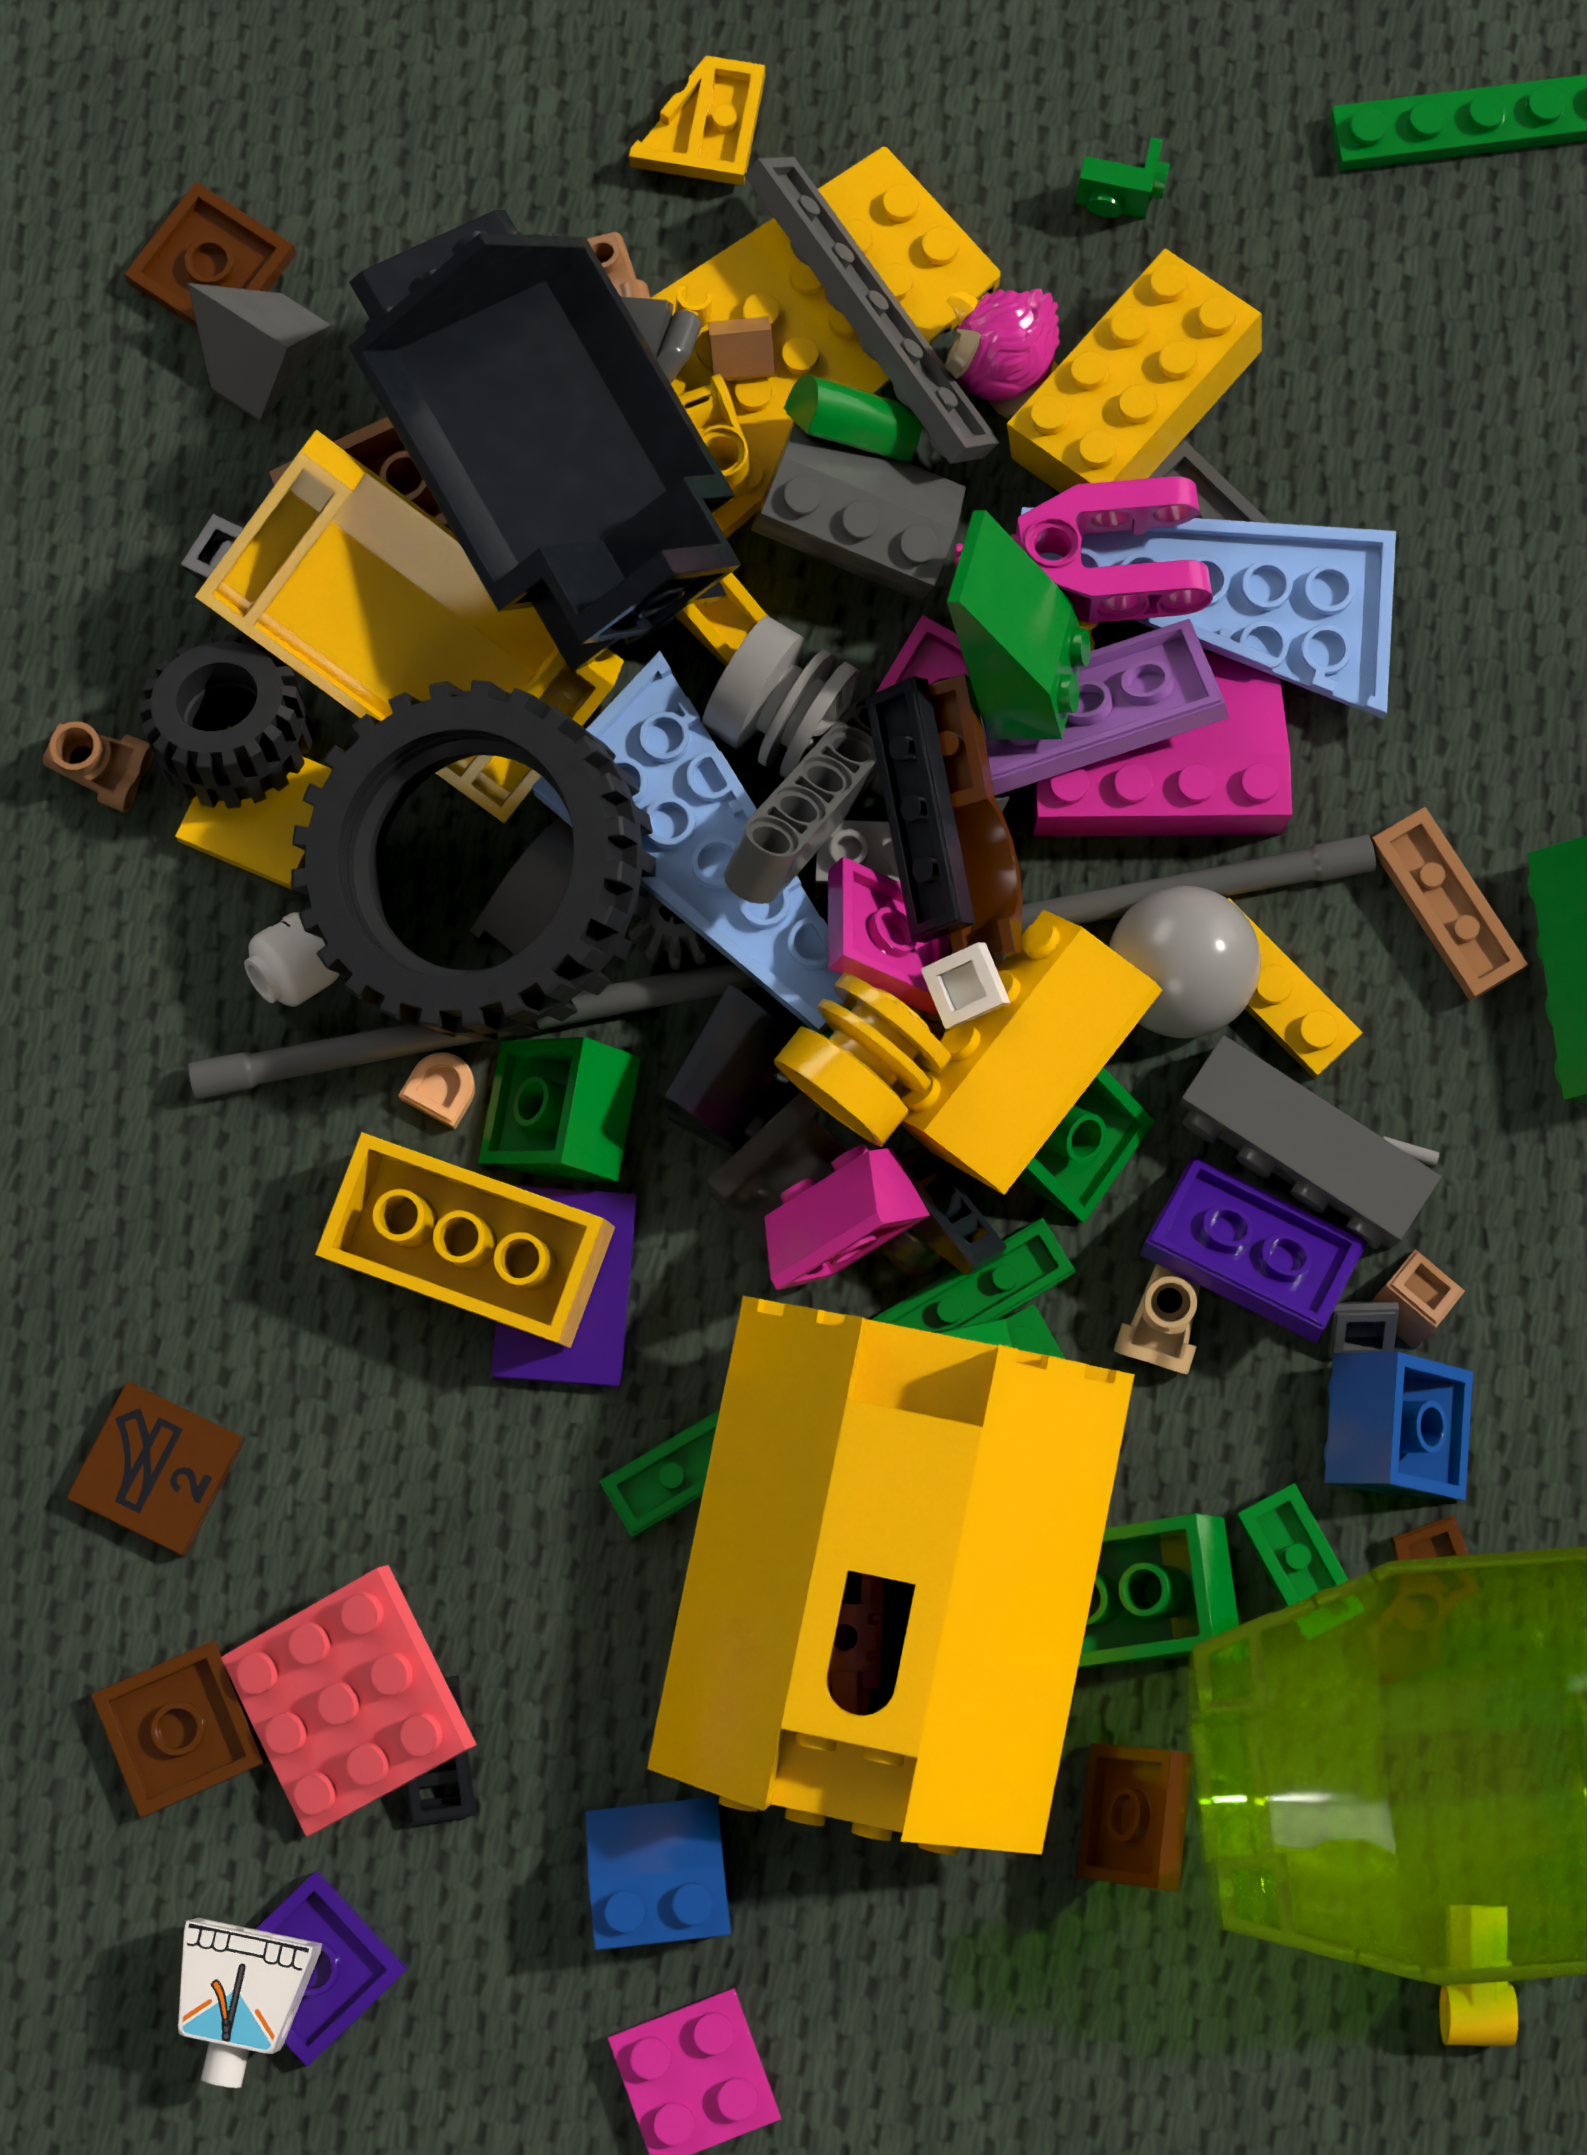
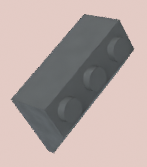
(861, 512)

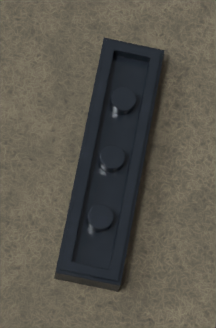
(919, 810)

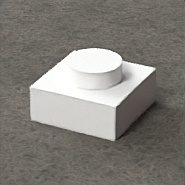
(965, 985)

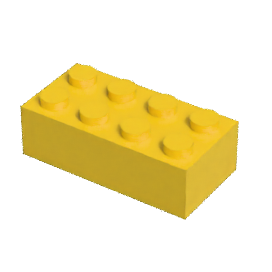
(1137, 379)
(466, 1239)

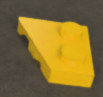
(707, 125)

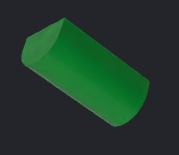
(854, 417)

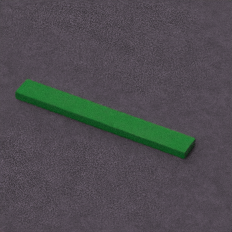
(677, 1469)

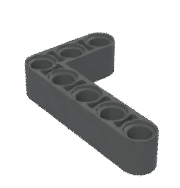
(808, 809)

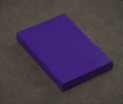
(1253, 1249)
(600, 1338)

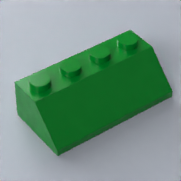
(1560, 899)

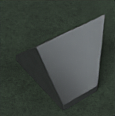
(254, 343)

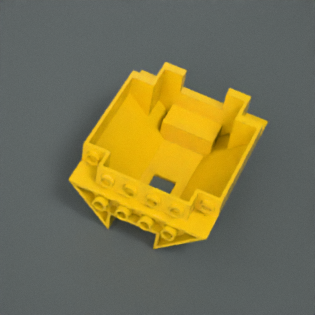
(915, 1466)

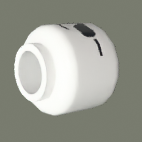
(286, 963)

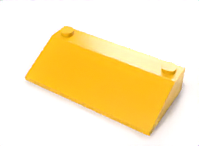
(384, 602)

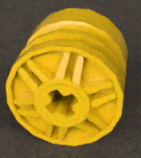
(863, 1058)

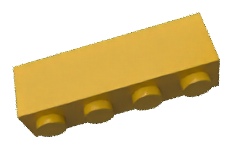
(1031, 1059)

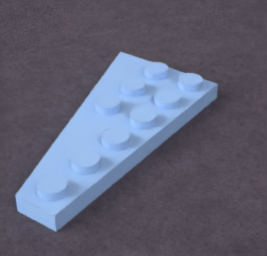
(1283, 600)
(696, 825)

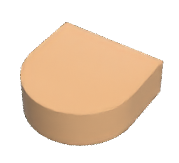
(440, 1088)

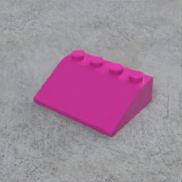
(1197, 783)

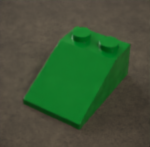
(1015, 636)
(1159, 1591)

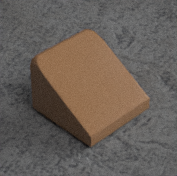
(1422, 1297)

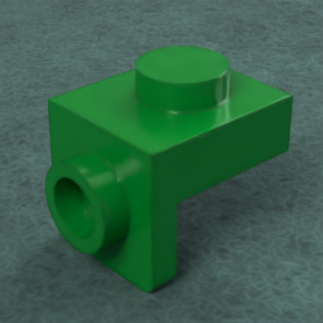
(1121, 188)

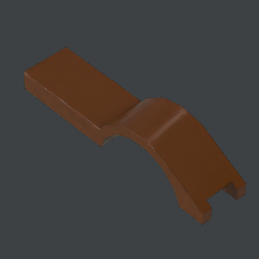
(981, 827)

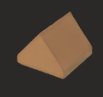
(742, 348)

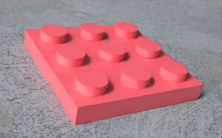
(348, 1700)

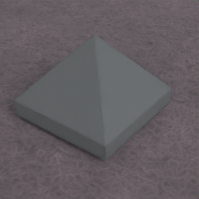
(1363, 1327)

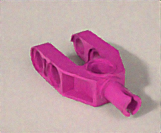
(1118, 590)

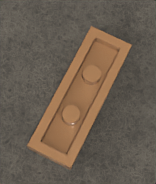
(1448, 904)

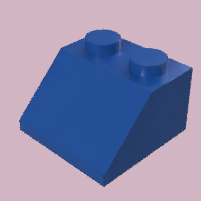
(1398, 1425)
(657, 1873)

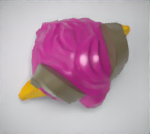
(1003, 345)

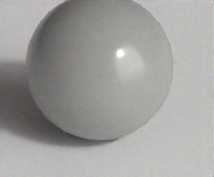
(1197, 952)

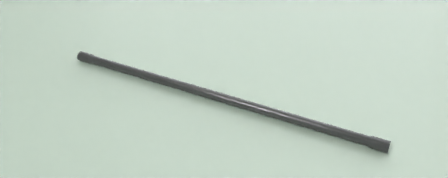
(246, 1070)

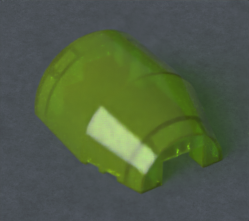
(1404, 1769)

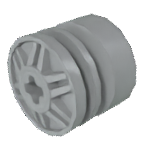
(775, 696)

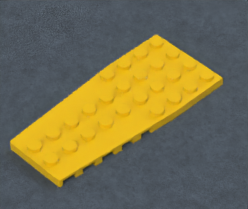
(908, 243)

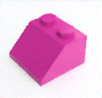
(840, 1217)

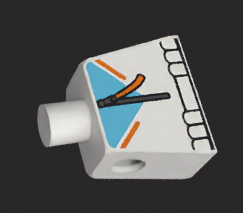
(240, 1992)

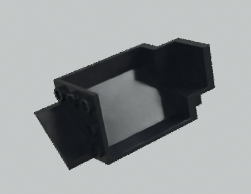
(545, 431)

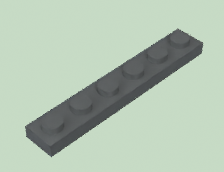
(871, 309)

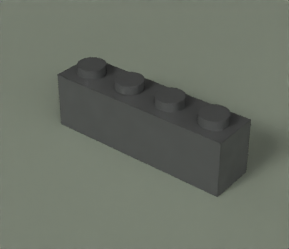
(1307, 1144)

